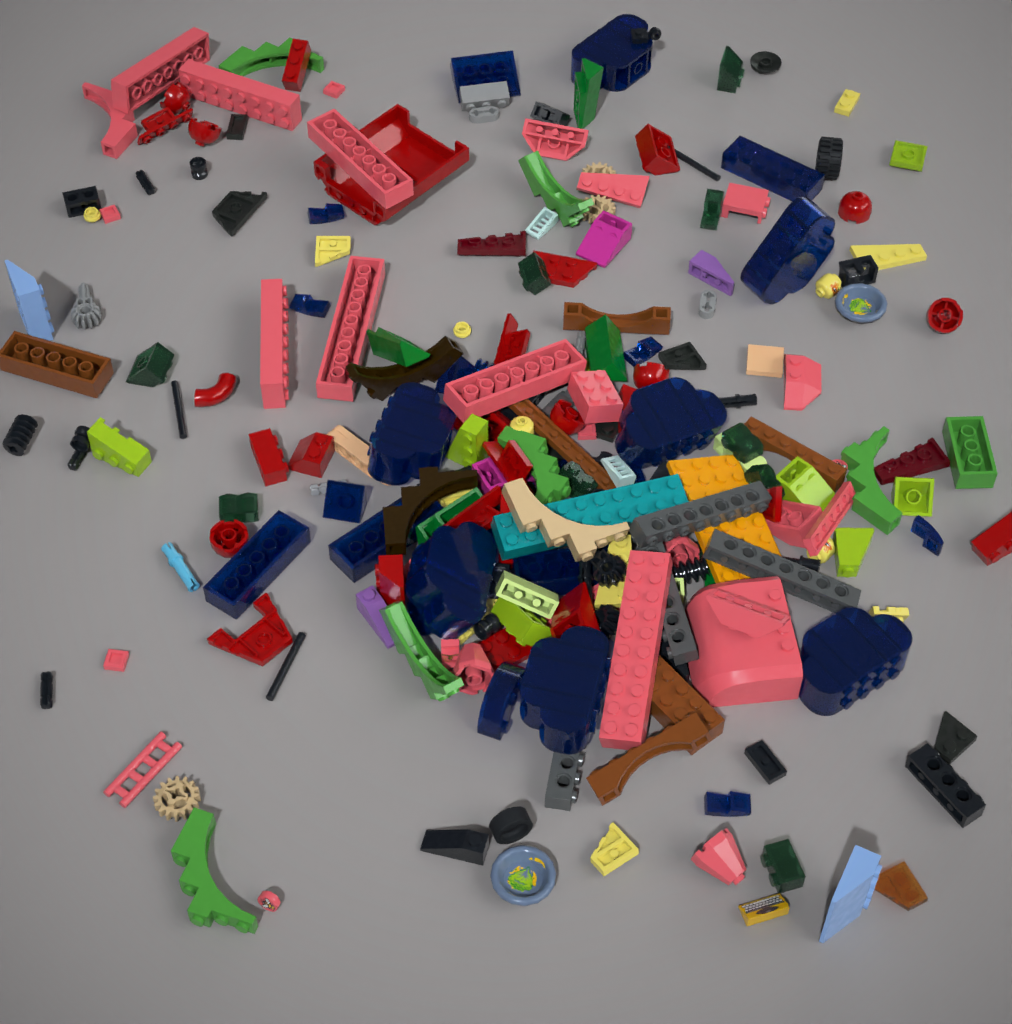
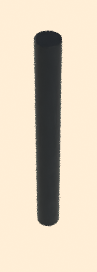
(696, 165)
(179, 410)
(285, 666)

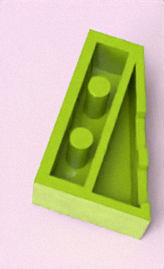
(468, 442)
(117, 450)
(521, 622)

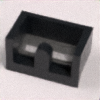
(858, 270)

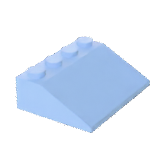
(30, 302)
(853, 891)

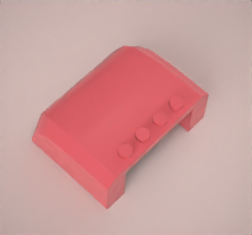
(740, 667)

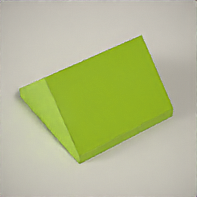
(913, 495)

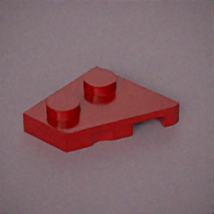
(774, 508)

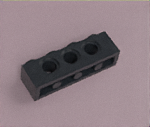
(933, 780)

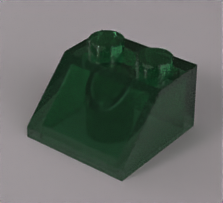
(730, 71)
(151, 366)

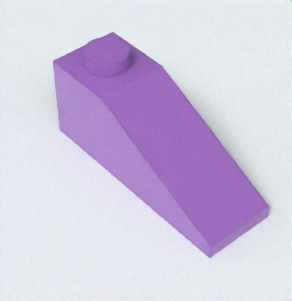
(710, 271)
(369, 604)

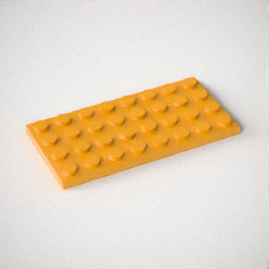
(711, 476)

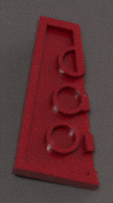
(507, 245)
(916, 462)

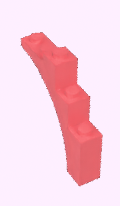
(121, 130)

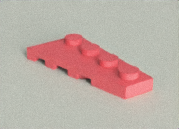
(618, 187)

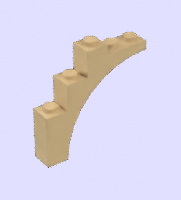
(556, 530)

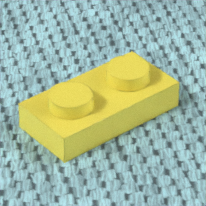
(847, 102)

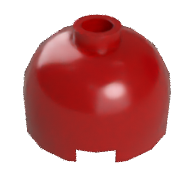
(176, 98)
(203, 131)
(855, 207)
(950, 318)
(649, 374)
(566, 417)
(228, 537)

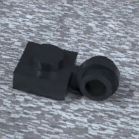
(641, 35)

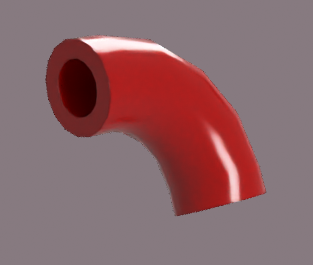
(216, 393)

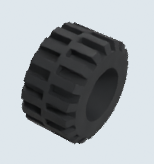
(829, 157)

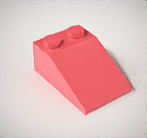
(795, 522)

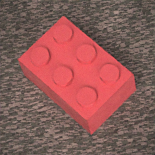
(595, 396)

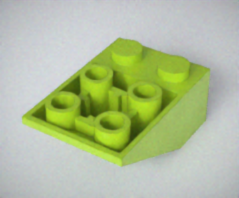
(804, 484)

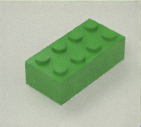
(969, 452)

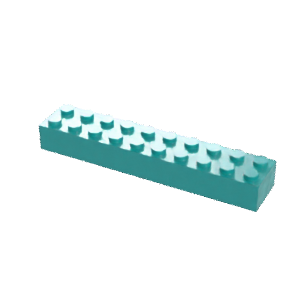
(594, 509)

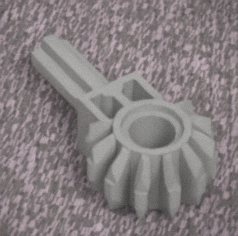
(85, 312)

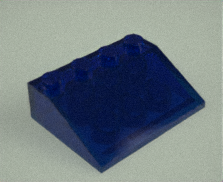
(485, 69)

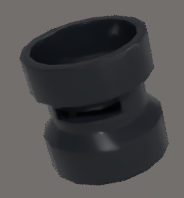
(198, 167)
(80, 441)
(488, 625)

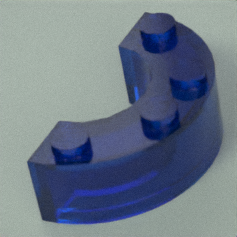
(499, 699)

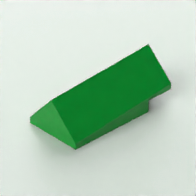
(586, 92)
(395, 348)
(605, 349)
(426, 528)

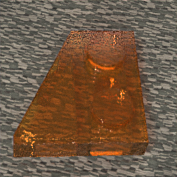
(901, 887)

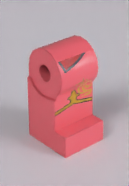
(450, 653)

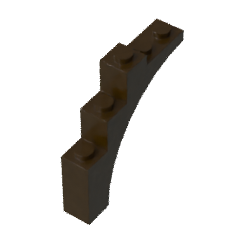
(383, 380)
(415, 499)

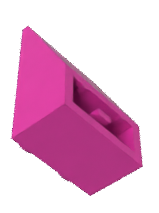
(605, 239)
(490, 475)

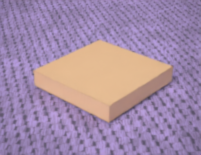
(765, 361)

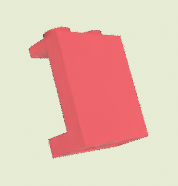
(746, 201)

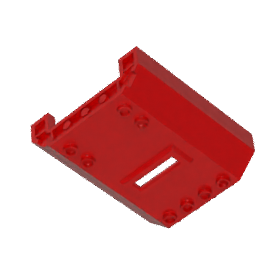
(409, 148)

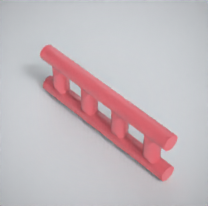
(142, 781)

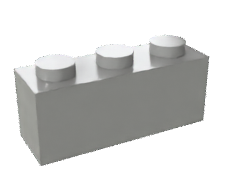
(484, 95)

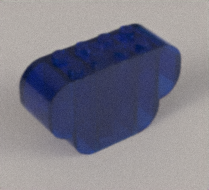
(613, 49)
(790, 251)
(667, 422)
(410, 435)
(452, 578)
(850, 658)
(565, 688)

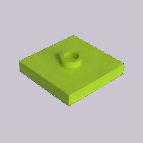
(908, 155)

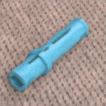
(176, 560)

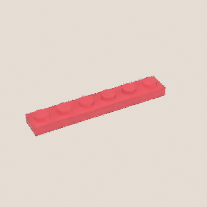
(829, 519)

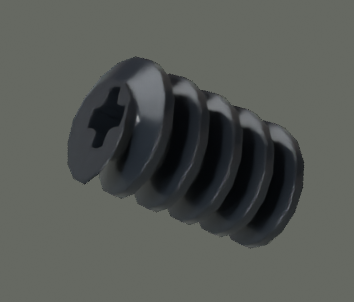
(20, 434)
(691, 570)

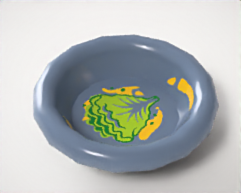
(861, 302)
(523, 875)

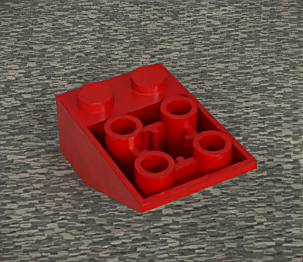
(572, 611)

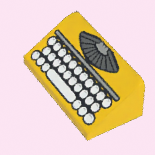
(764, 909)

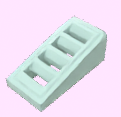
(544, 213)
(628, 475)

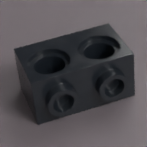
(549, 114)
(79, 200)

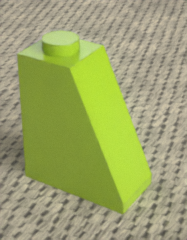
(851, 549)

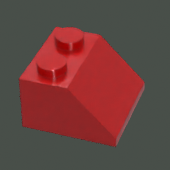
(312, 454)

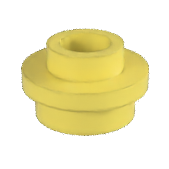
(92, 214)
(462, 330)

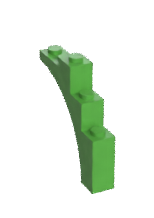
(266, 56)
(542, 183)
(545, 468)
(869, 499)
(436, 678)
(208, 903)

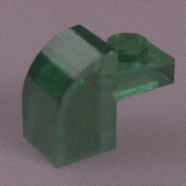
(712, 209)

